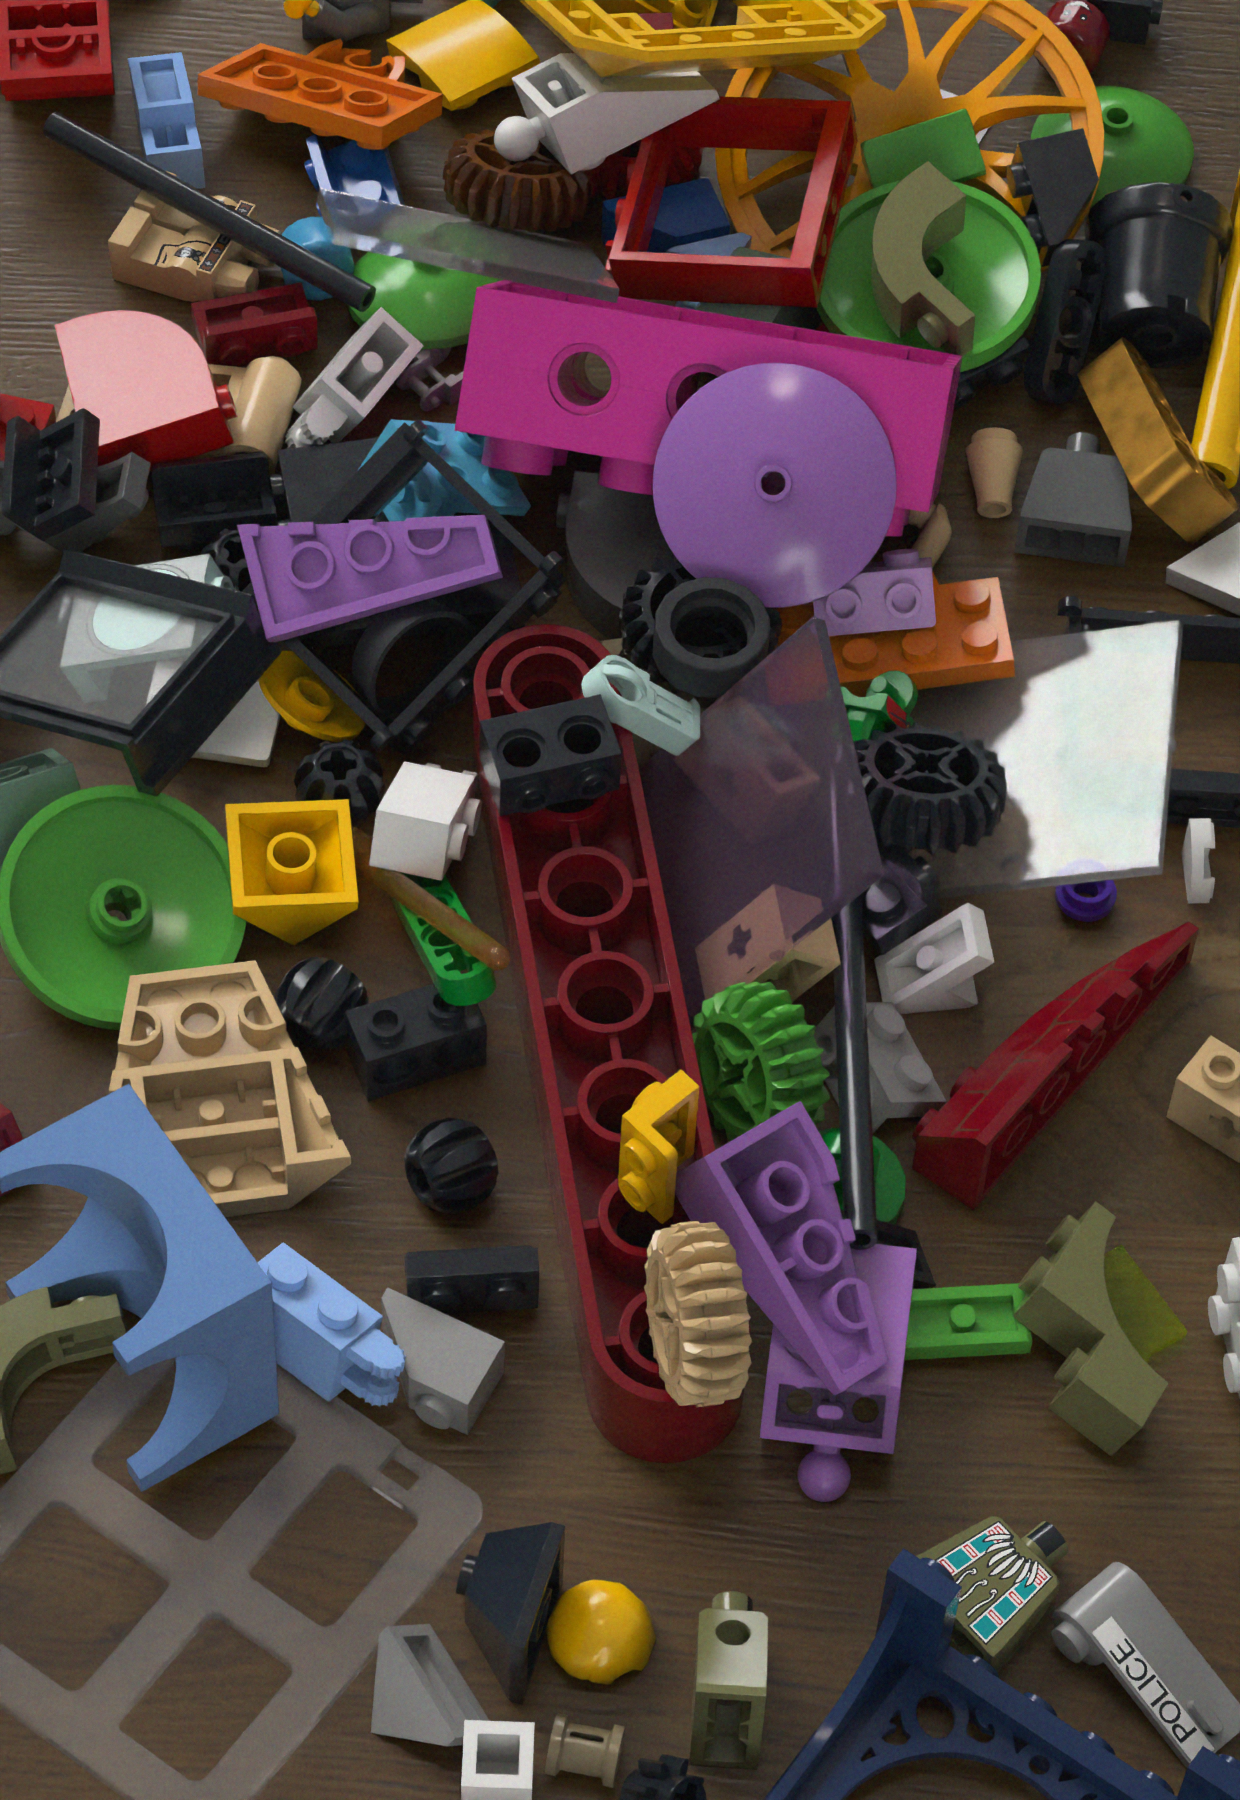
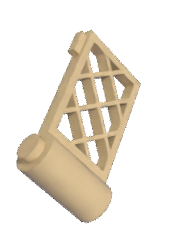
(263, 402)

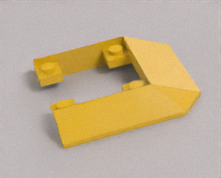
(764, 36)

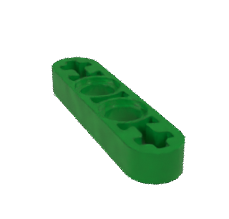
(447, 961)

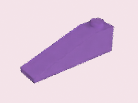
(790, 1240)

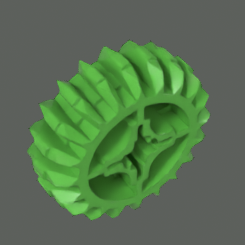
(757, 1057)

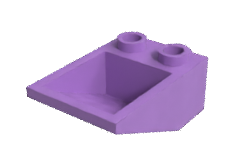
(831, 1420)

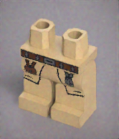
(180, 256)

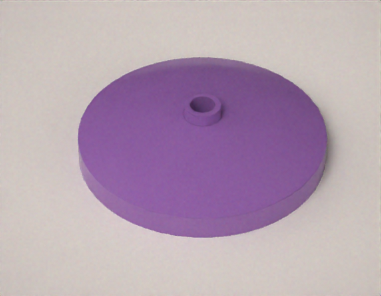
(834, 473)

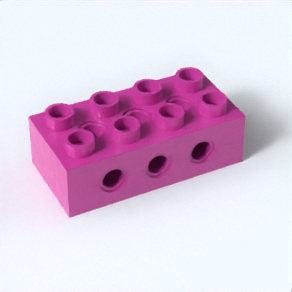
(535, 403)

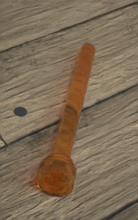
(427, 906)

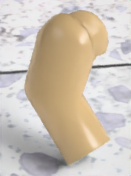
(933, 531)

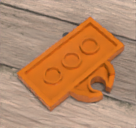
(325, 90)
(961, 648)

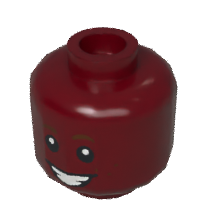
(1083, 26)

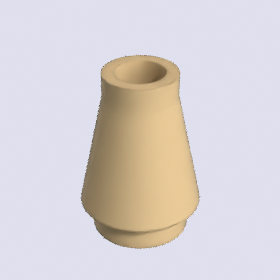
(994, 468)

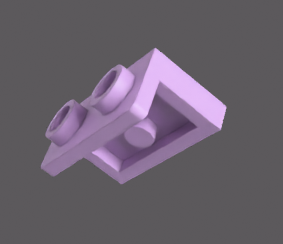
(883, 597)

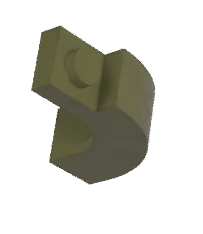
(910, 226)
(43, 1337)

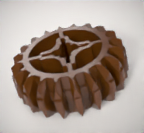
(514, 193)

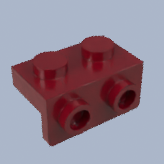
(255, 325)

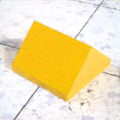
(291, 865)

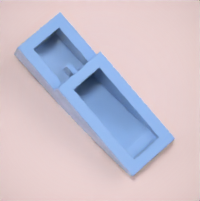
(167, 116)

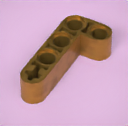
(1154, 444)

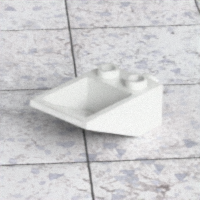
(593, 116)

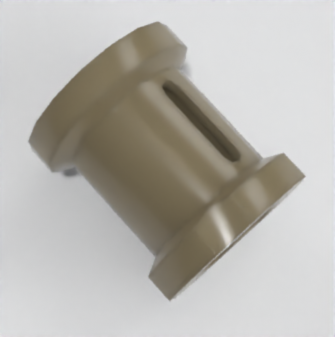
(585, 1750)

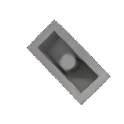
(447, 1362)

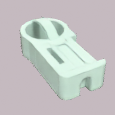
(643, 705)

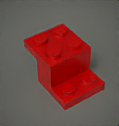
(55, 49)

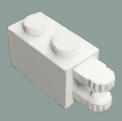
(353, 381)
(425, 820)

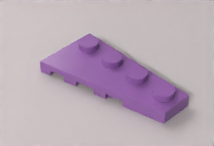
(341, 572)

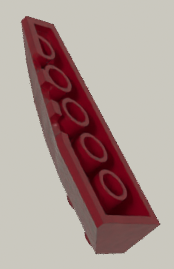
(1040, 1068)

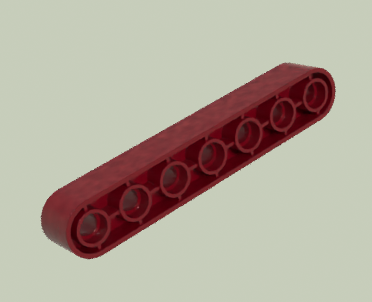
(597, 1027)

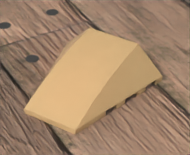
(227, 1086)

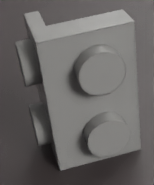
(899, 1076)

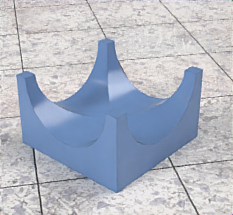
(170, 1261)

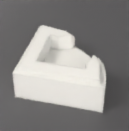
(1195, 860)

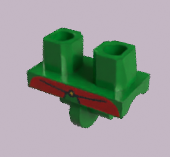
(886, 702)

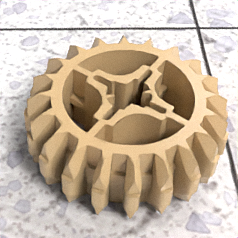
(697, 1314)

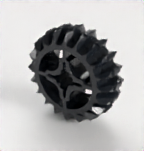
(701, 636)
(931, 787)

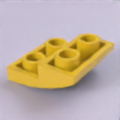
(464, 53)

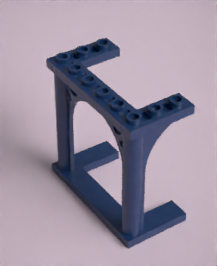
(914, 1662)

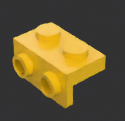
(655, 1141)

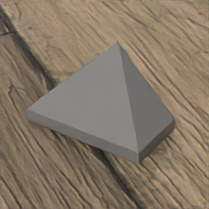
(420, 1689)

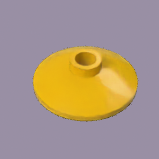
(308, 701)

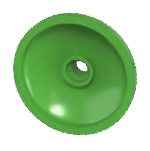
(1141, 140)
(422, 297)

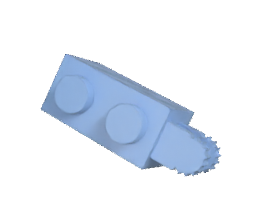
(329, 1333)

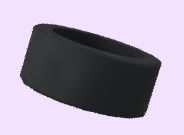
(709, 599)

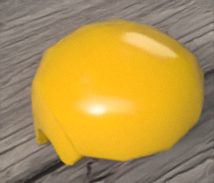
(600, 1631)

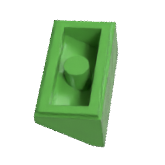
(943, 141)

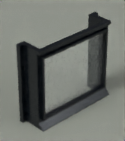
(132, 661)

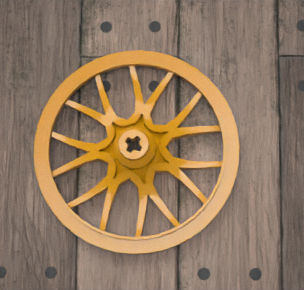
(918, 100)

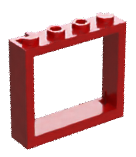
(737, 124)

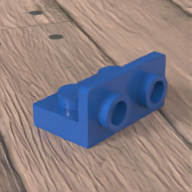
(353, 171)

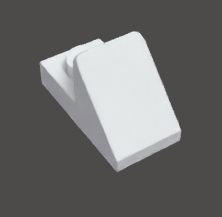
(937, 964)

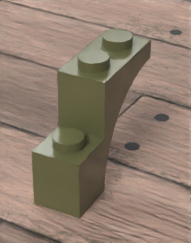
(1066, 1303)

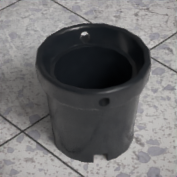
(1160, 268)

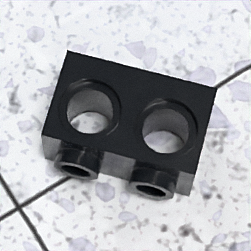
(548, 746)
(413, 1041)

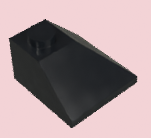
(511, 1598)

